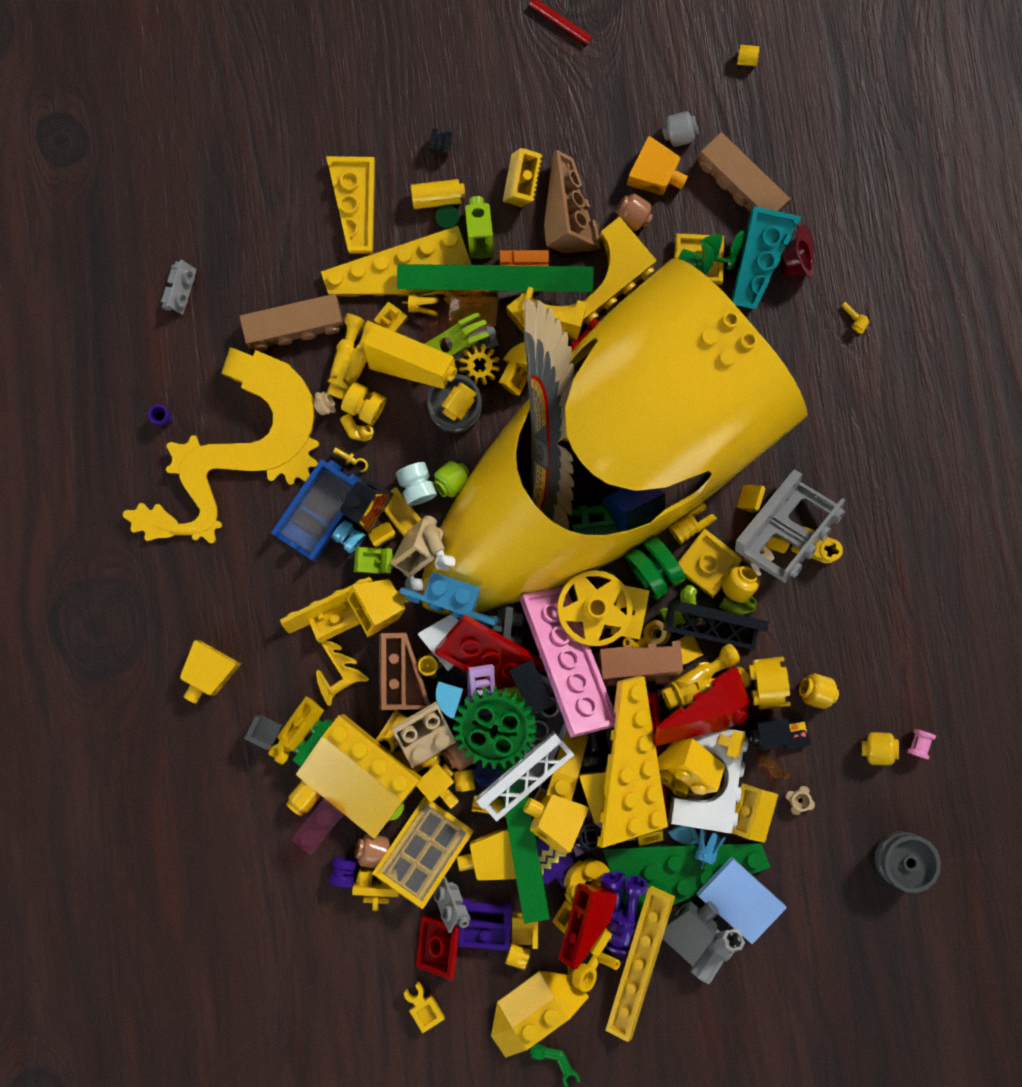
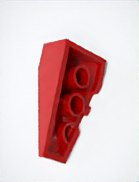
(708, 712)

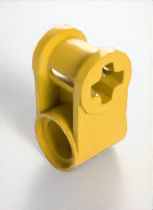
(821, 554)

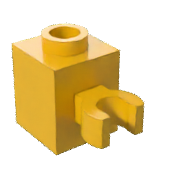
(436, 783)

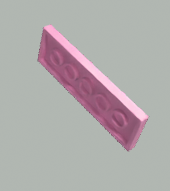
(568, 665)

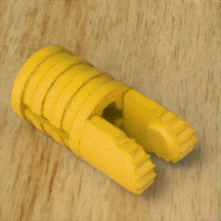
(688, 526)

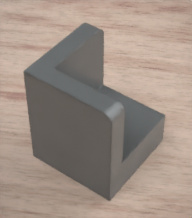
(263, 732)

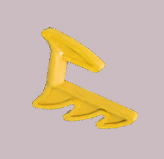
(348, 674)

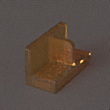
(468, 302)

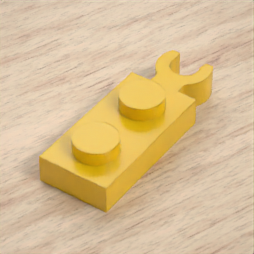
(296, 729)

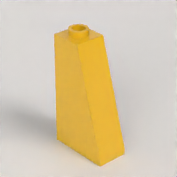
(407, 358)

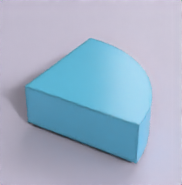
(685, 835)

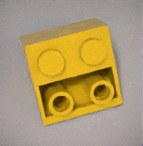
(690, 769)

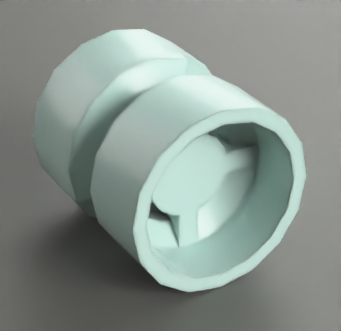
(415, 482)

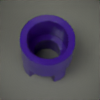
(154, 413)

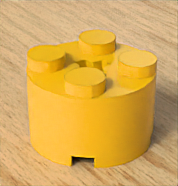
(770, 683)

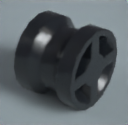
(441, 142)

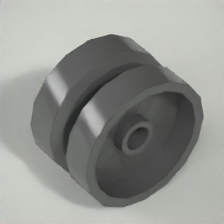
(437, 396)
(922, 864)

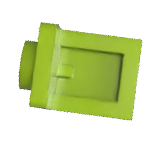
(373, 560)

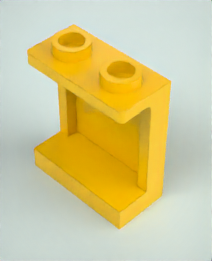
(570, 322)

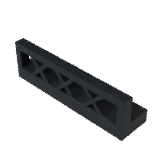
(719, 617)

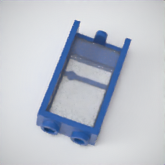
(315, 510)

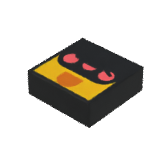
(799, 734)

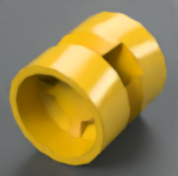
(363, 403)

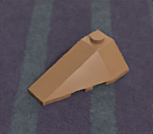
(566, 216)

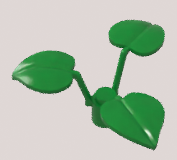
(710, 250)

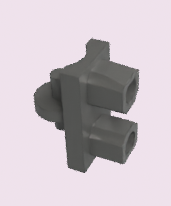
(508, 618)

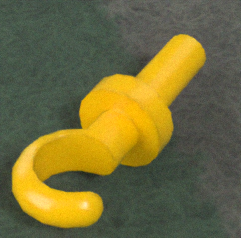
(349, 458)

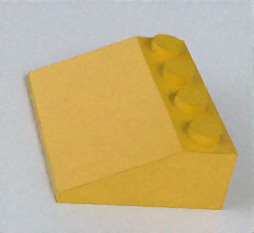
(358, 775)

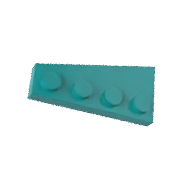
(763, 245)

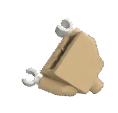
(419, 549)

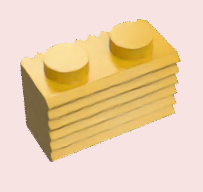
(522, 177)

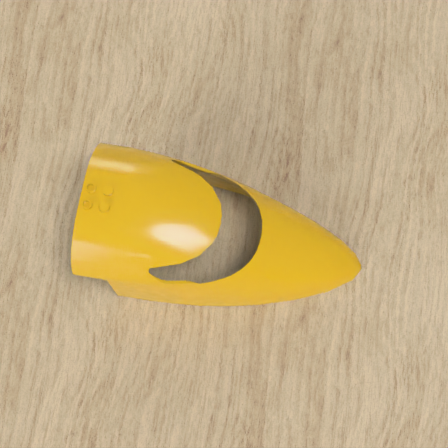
(663, 396)

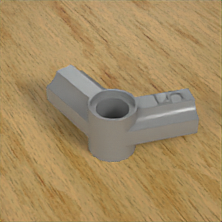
(717, 952)

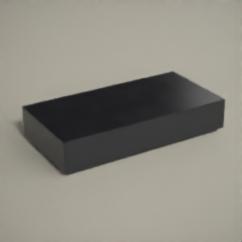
(531, 687)

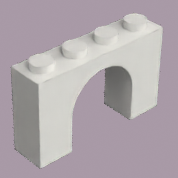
(719, 811)

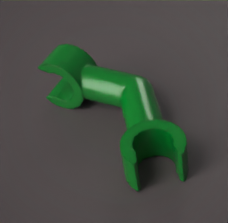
(540, 1052)

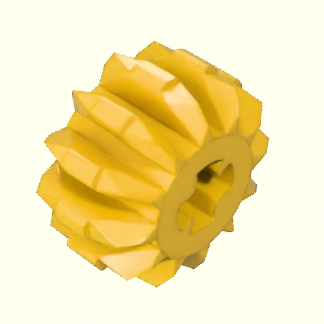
(487, 363)

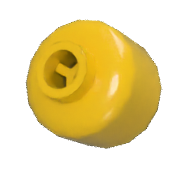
(740, 584)
(818, 691)
(881, 748)

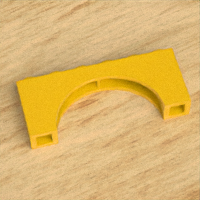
(626, 265)

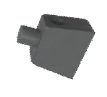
(691, 930)

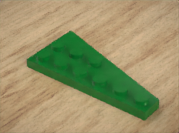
(675, 868)

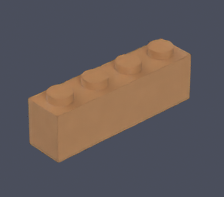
(740, 176)
(292, 322)

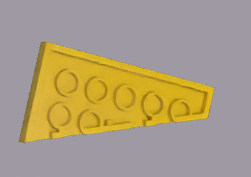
(378, 272)
(632, 774)

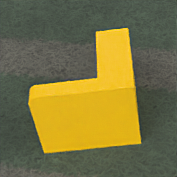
(524, 933)

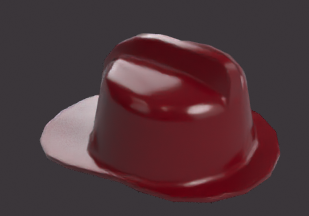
(799, 255)

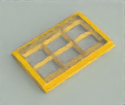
(422, 853)

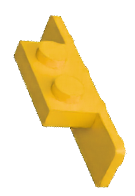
(325, 616)

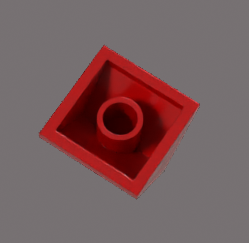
(437, 947)

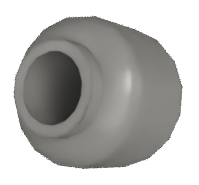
(680, 129)

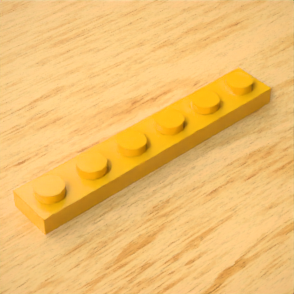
(640, 963)

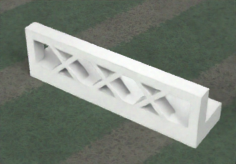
(518, 770)

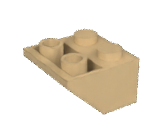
(423, 735)

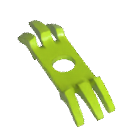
(459, 335)

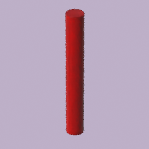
(560, 21)

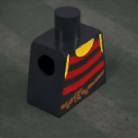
(365, 504)

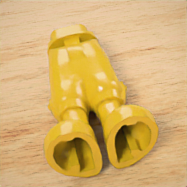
(348, 360)
(700, 678)

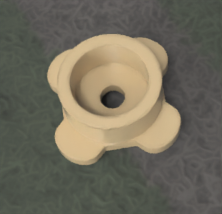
(324, 403)
(806, 804)

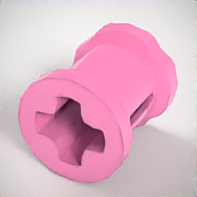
(921, 743)

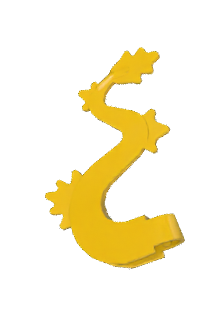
(279, 452)

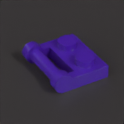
(487, 933)

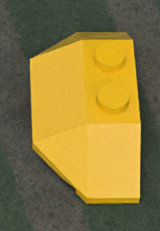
(534, 1011)

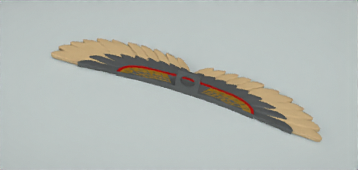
(549, 388)

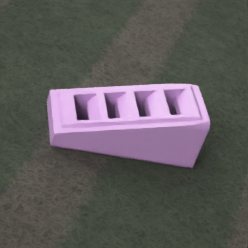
(481, 671)

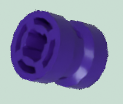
(343, 871)

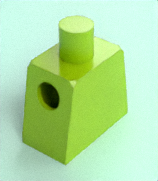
(479, 228)

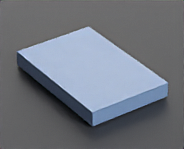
(742, 900)

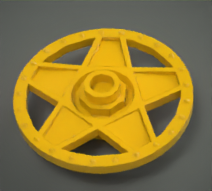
(595, 608)

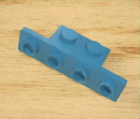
(451, 595)

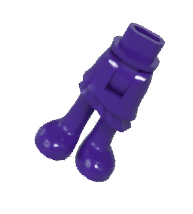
(623, 921)

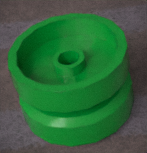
(655, 567)

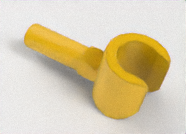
(861, 321)

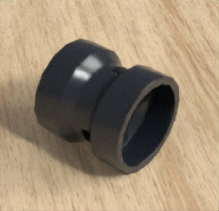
(585, 841)

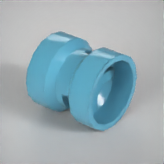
(348, 536)

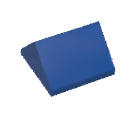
(634, 508)

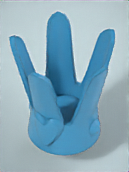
(709, 853)

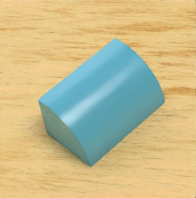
(448, 699)

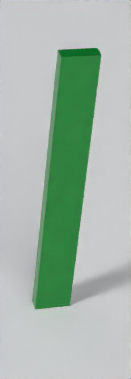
(495, 277)
(524, 851)

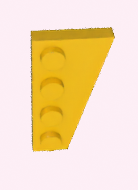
(354, 192)

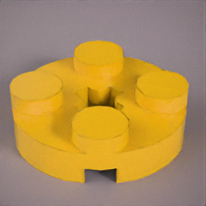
(580, 873)

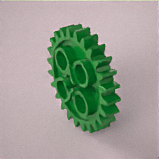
(488, 748)

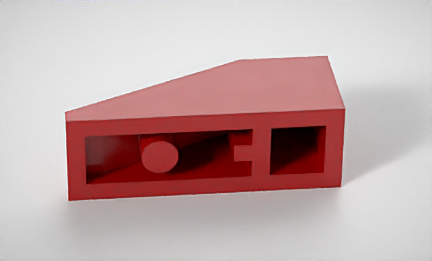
(587, 921)

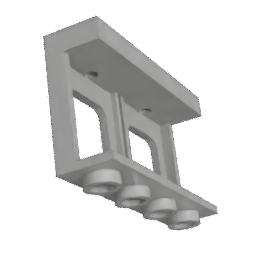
(775, 520)

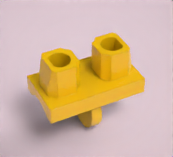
(372, 890)

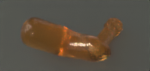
(773, 766)

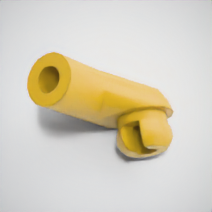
(356, 432)

